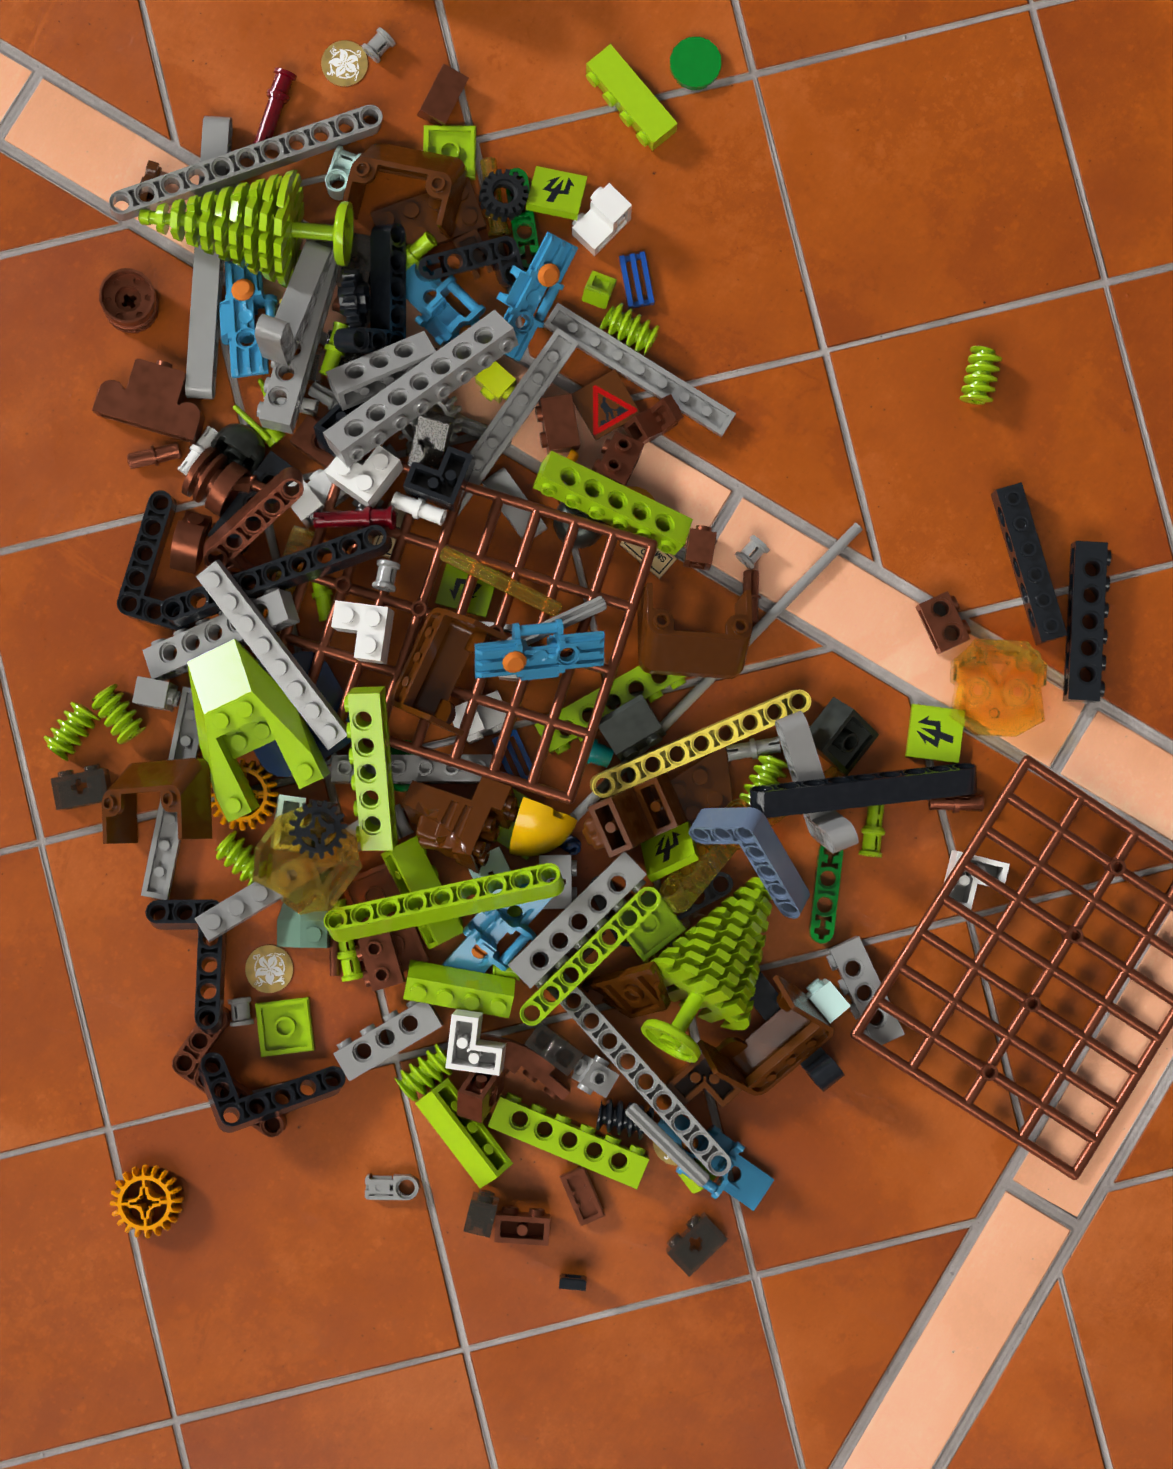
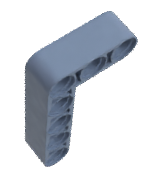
(761, 846)

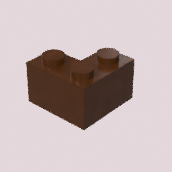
(697, 1076)

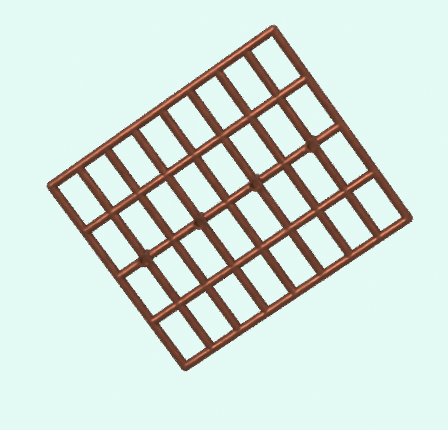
(420, 612)
(1030, 1001)

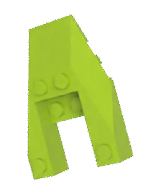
(240, 711)

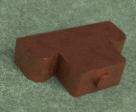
(152, 402)

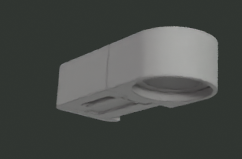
(388, 1188)

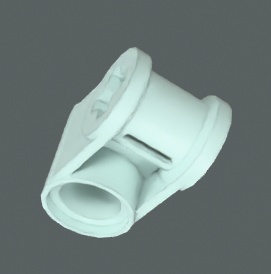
(339, 171)

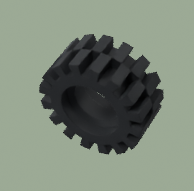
(508, 182)

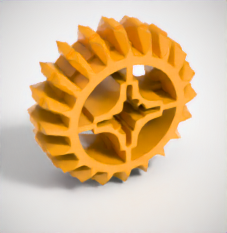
(266, 795)
(146, 1189)

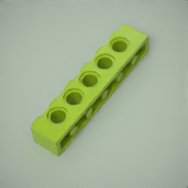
(605, 492)
(372, 701)
(574, 711)
(628, 1174)

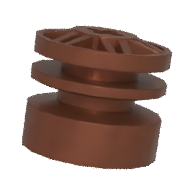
(128, 285)
(212, 480)

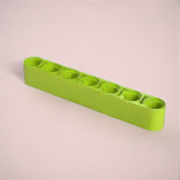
(584, 968)

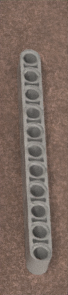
(255, 152)
(207, 281)
(639, 1069)

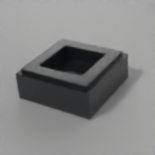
(572, 1282)

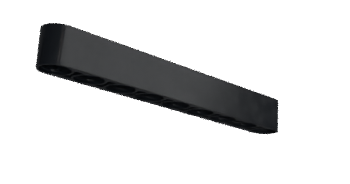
(289, 578)
(864, 790)

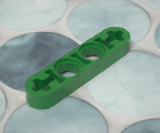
(525, 219)
(825, 891)

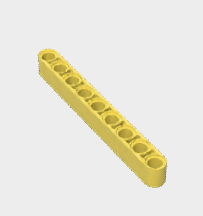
(686, 743)

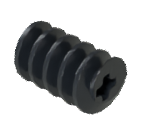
(617, 1117)

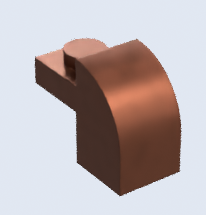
(654, 421)
(189, 542)

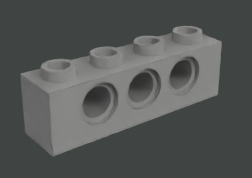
(371, 373)
(853, 950)
(355, 1065)

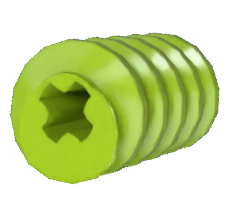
(630, 328)
(980, 375)
(117, 714)
(70, 730)
(766, 775)
(237, 855)
(424, 1074)

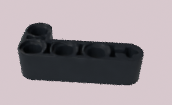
(467, 262)

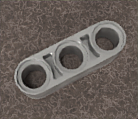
(517, 517)

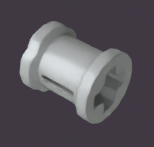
(378, 45)
(760, 548)
(386, 575)
(240, 1011)

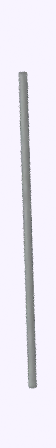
(757, 629)

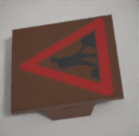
(605, 404)

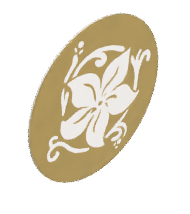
(344, 63)
(269, 969)

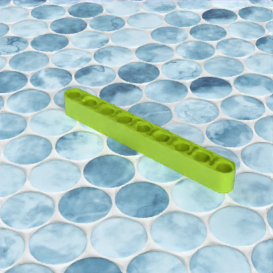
(432, 898)

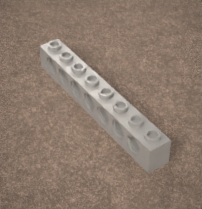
(421, 388)
(285, 416)

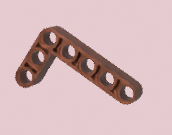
(249, 529)
(196, 1054)

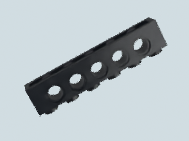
(1028, 563)
(1074, 687)

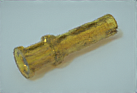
(497, 228)

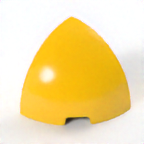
(539, 829)

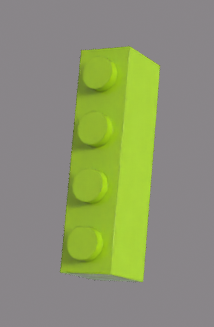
(631, 98)
(412, 873)
(459, 988)
(465, 1138)

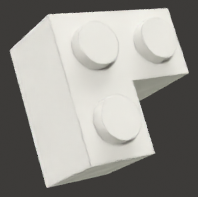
(606, 217)
(367, 481)
(314, 497)
(371, 625)
(483, 721)
(966, 886)
(470, 1052)

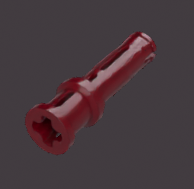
(277, 98)
(365, 518)

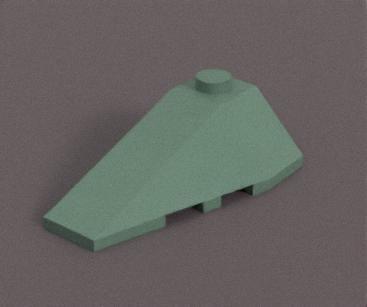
(304, 929)

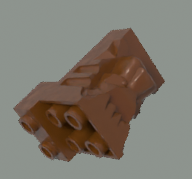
(634, 816)
(461, 825)

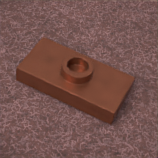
(582, 1195)

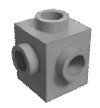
(594, 1075)

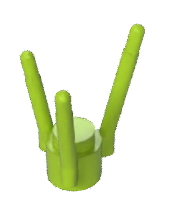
(269, 436)

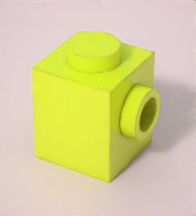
(495, 382)

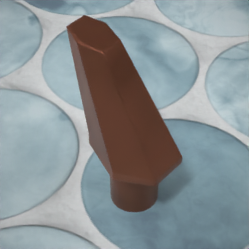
(248, 483)

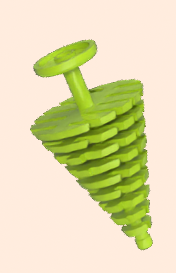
(254, 225)
(713, 969)

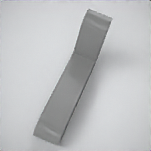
(281, 334)
(825, 827)

